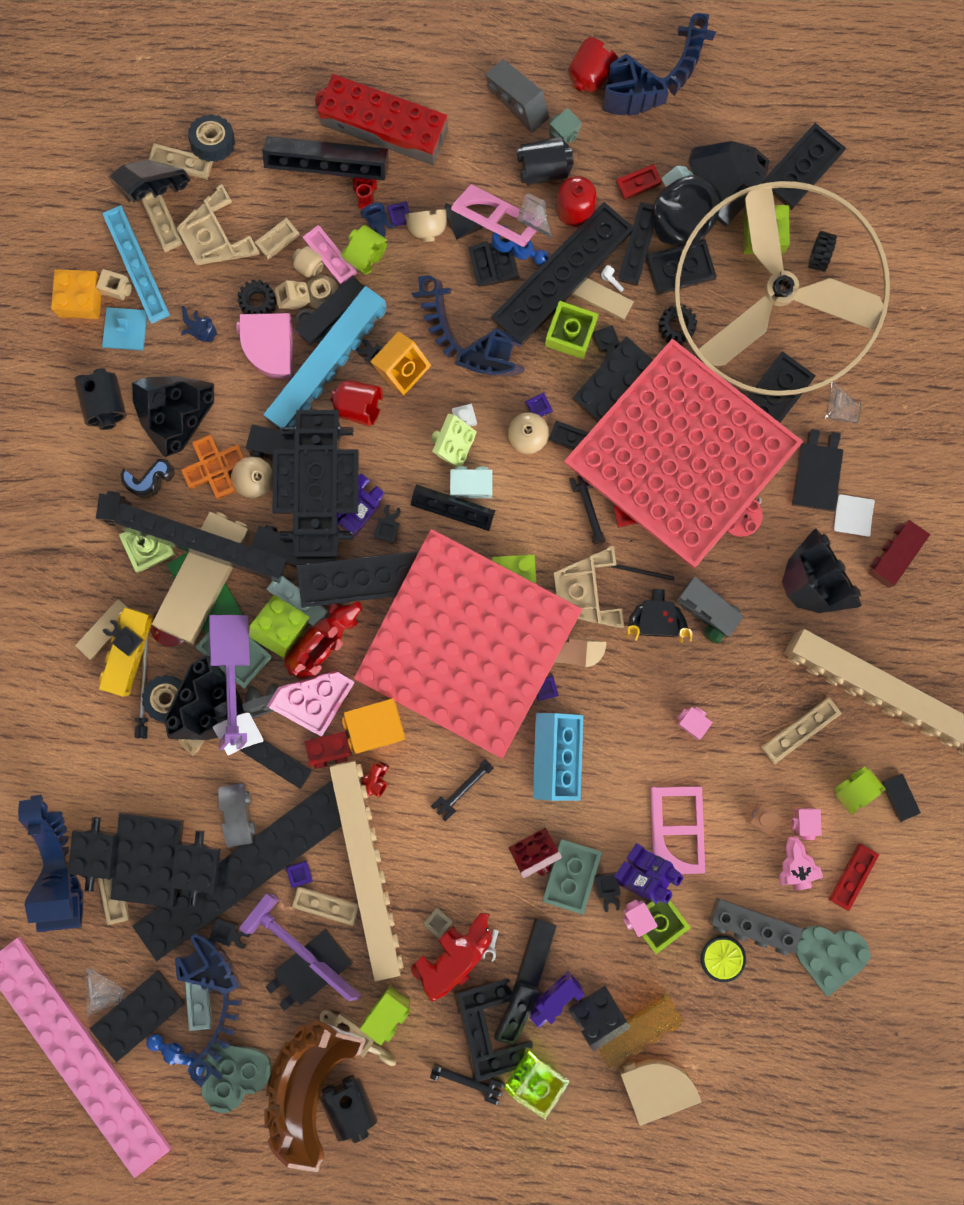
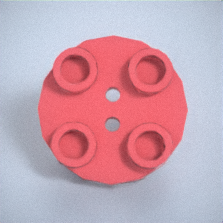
(746, 526)

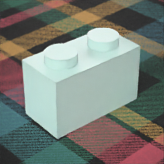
(471, 483)

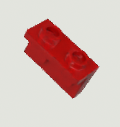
(328, 749)

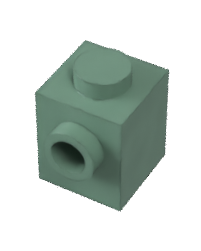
(565, 125)

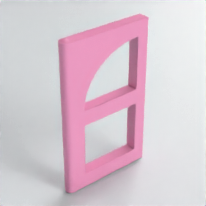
(475, 195)
(659, 830)

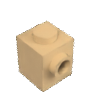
(292, 295)

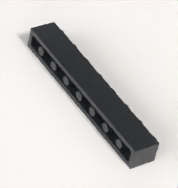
(200, 542)

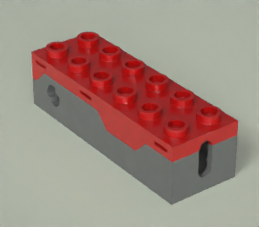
(382, 119)

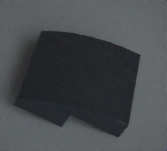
(493, 265)

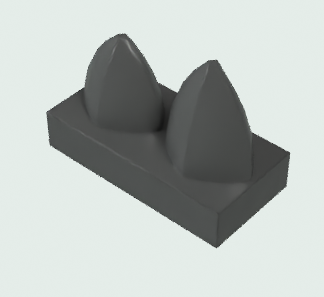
(256, 703)

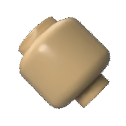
(307, 262)

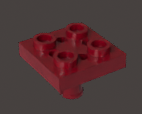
(535, 853)

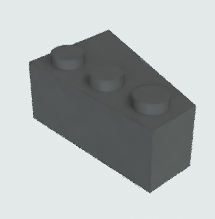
(518, 94)

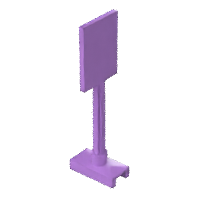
(230, 648)
(261, 916)

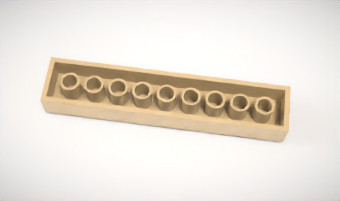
(877, 688)

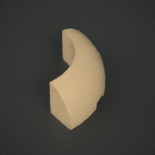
(581, 651)

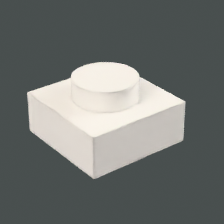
(466, 414)

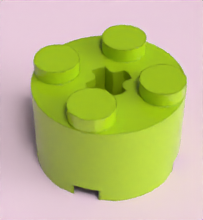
(364, 249)
(859, 791)

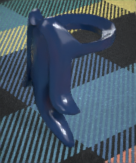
(376, 217)
(201, 328)

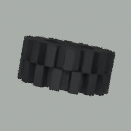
(822, 251)
(256, 287)
(671, 313)

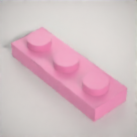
(323, 245)

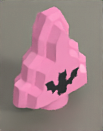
(798, 866)

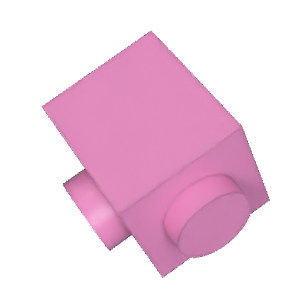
(694, 722)
(807, 823)
(638, 917)

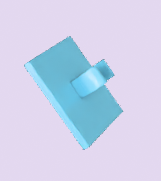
(124, 329)

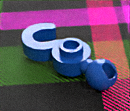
(518, 251)
(172, 1052)

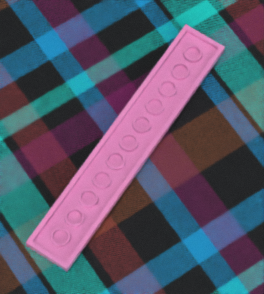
(79, 1059)

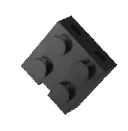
(599, 1018)

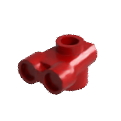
(364, 191)
(373, 780)

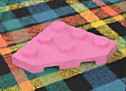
(312, 700)

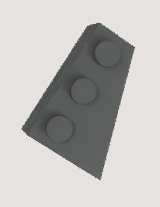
(709, 607)

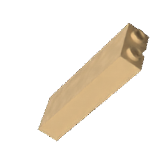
(198, 585)

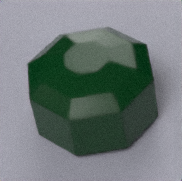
(713, 634)

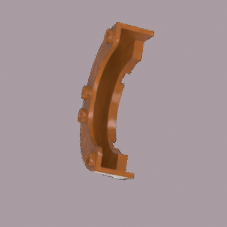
(297, 1088)

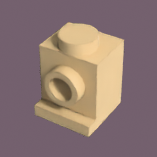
(109, 280)

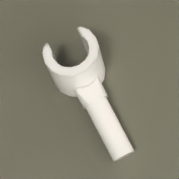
(607, 274)
(491, 948)

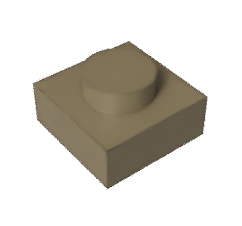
(438, 922)

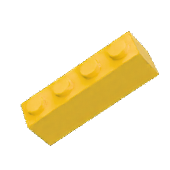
(120, 668)

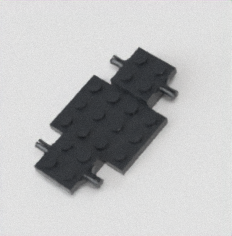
(316, 483)
(145, 860)

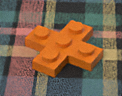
(212, 467)

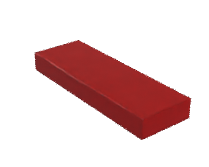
(854, 877)

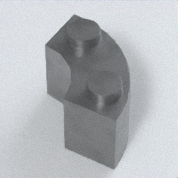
(234, 803)

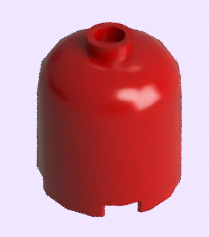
(590, 65)
(576, 201)
(357, 402)

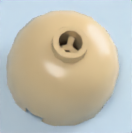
(426, 224)
(531, 442)
(243, 479)

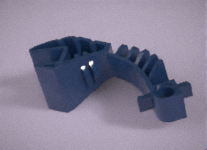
(636, 89)
(485, 356)
(56, 895)
(210, 969)

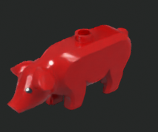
(320, 641)
(459, 958)

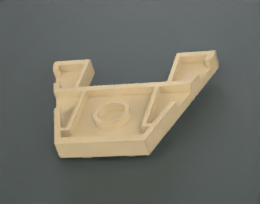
(206, 237)
(579, 587)

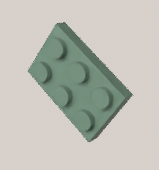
(243, 674)
(572, 877)

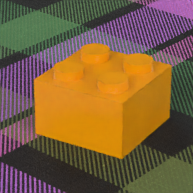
(76, 294)
(401, 363)

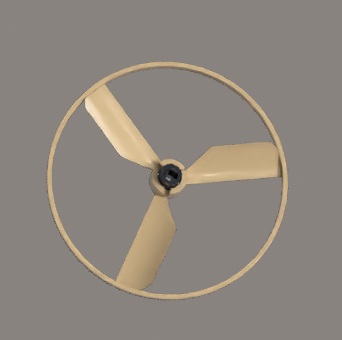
(827, 295)

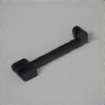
(583, 487)
(485, 767)
(489, 1089)

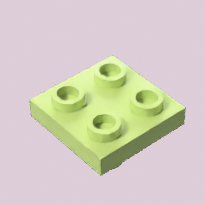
(453, 441)
(144, 551)

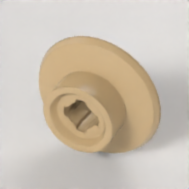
(319, 282)

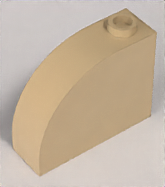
(657, 1089)

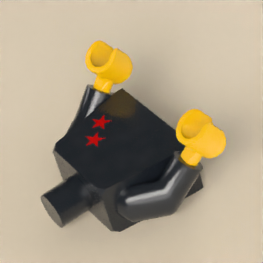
(658, 619)

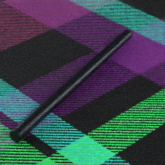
(643, 572)

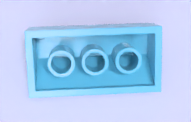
(558, 757)

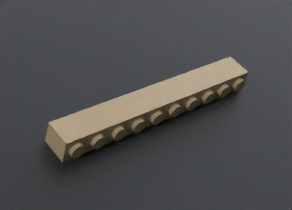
(365, 870)

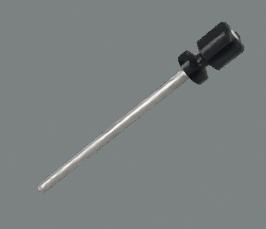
(141, 730)

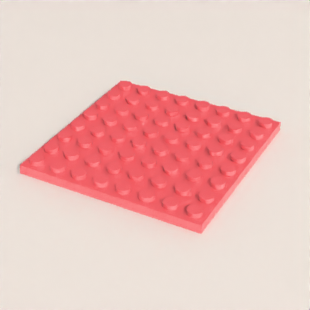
(683, 453)
(467, 643)

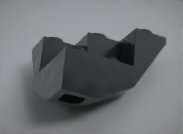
(730, 169)
(138, 178)
(171, 409)
(818, 579)
(199, 703)

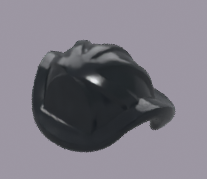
(682, 208)

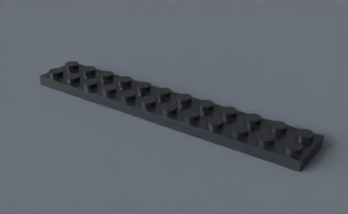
(243, 872)

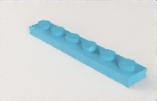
(136, 264)

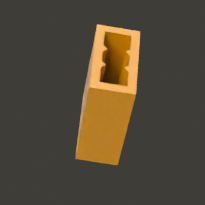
(373, 726)

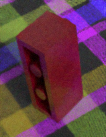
(898, 553)

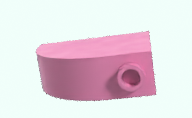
(268, 343)

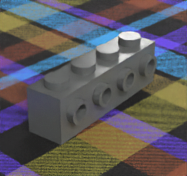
(756, 926)

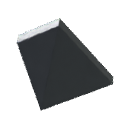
(459, 224)

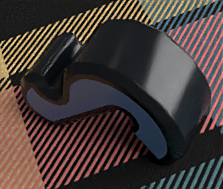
(151, 481)

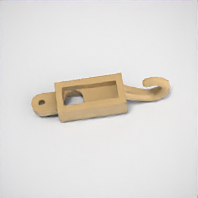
(334, 1020)

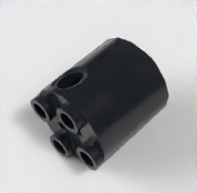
(545, 160)
(100, 399)
(352, 1117)

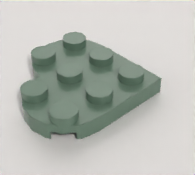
(831, 956)
(243, 1071)

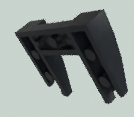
(482, 1059)

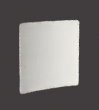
(854, 515)
(246, 725)

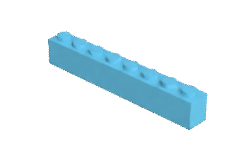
(327, 358)

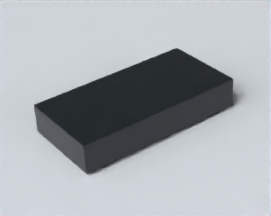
(901, 797)

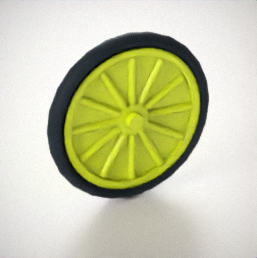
(723, 959)

